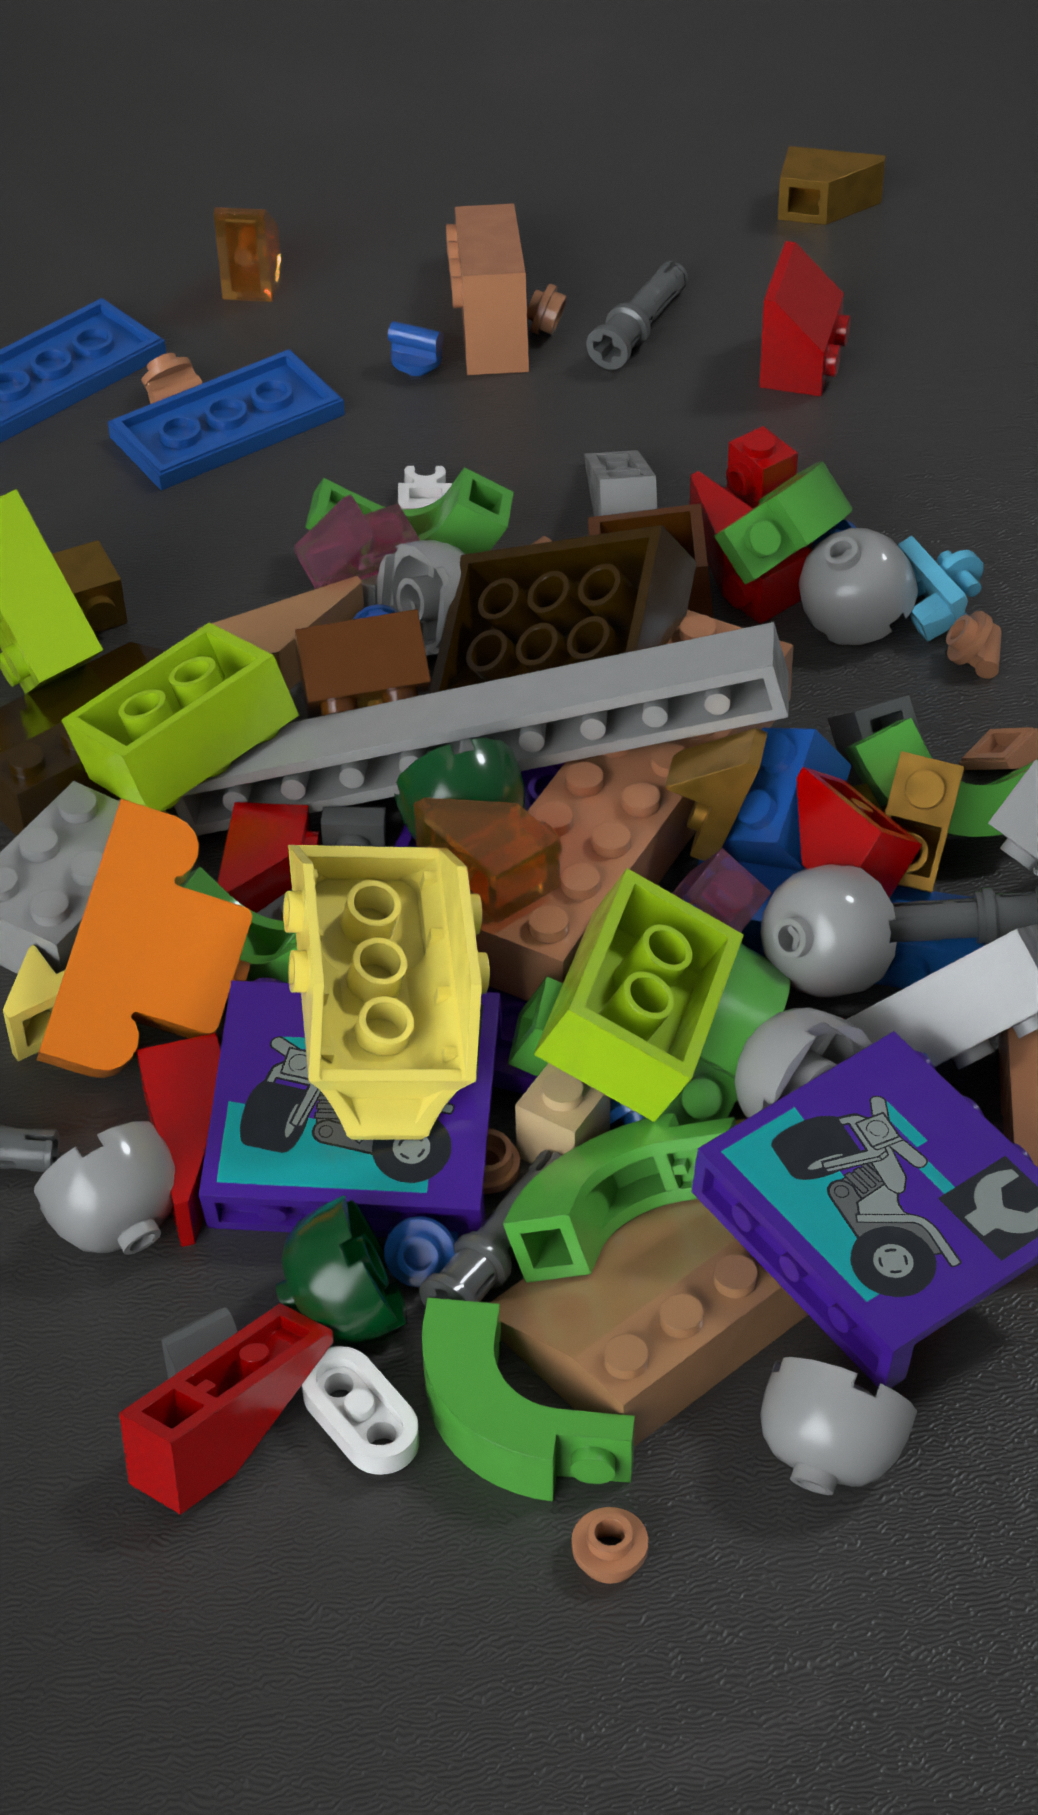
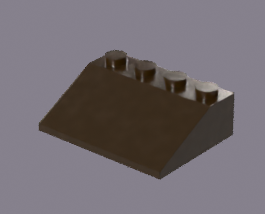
(562, 604)
(34, 744)

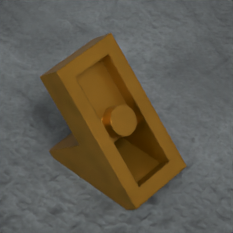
(718, 781)

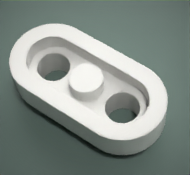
(365, 1414)

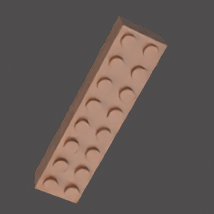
(608, 819)

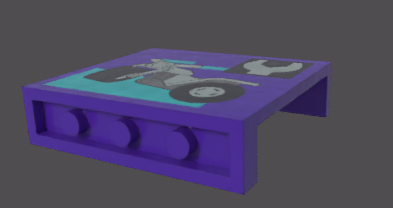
(283, 1150)
(876, 1202)

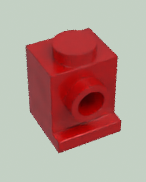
(758, 465)

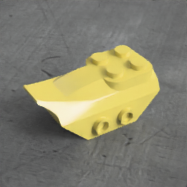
(386, 981)

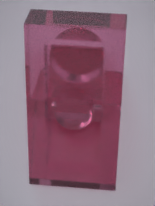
(352, 543)

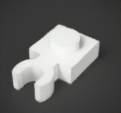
(421, 490)

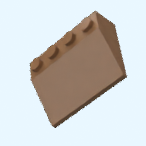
(654, 1321)

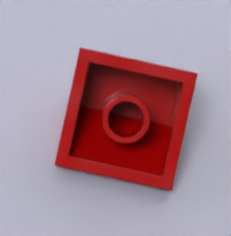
(801, 326)

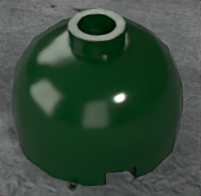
(476, 775)
(339, 1275)

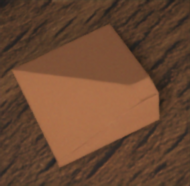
(1003, 749)

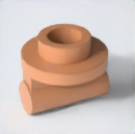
(169, 376)
(975, 642)

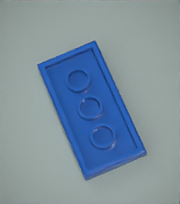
(70, 363)
(225, 419)

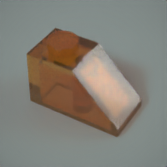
(247, 253)
(505, 849)

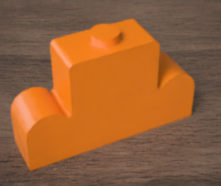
(144, 949)

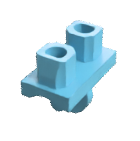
(942, 586)

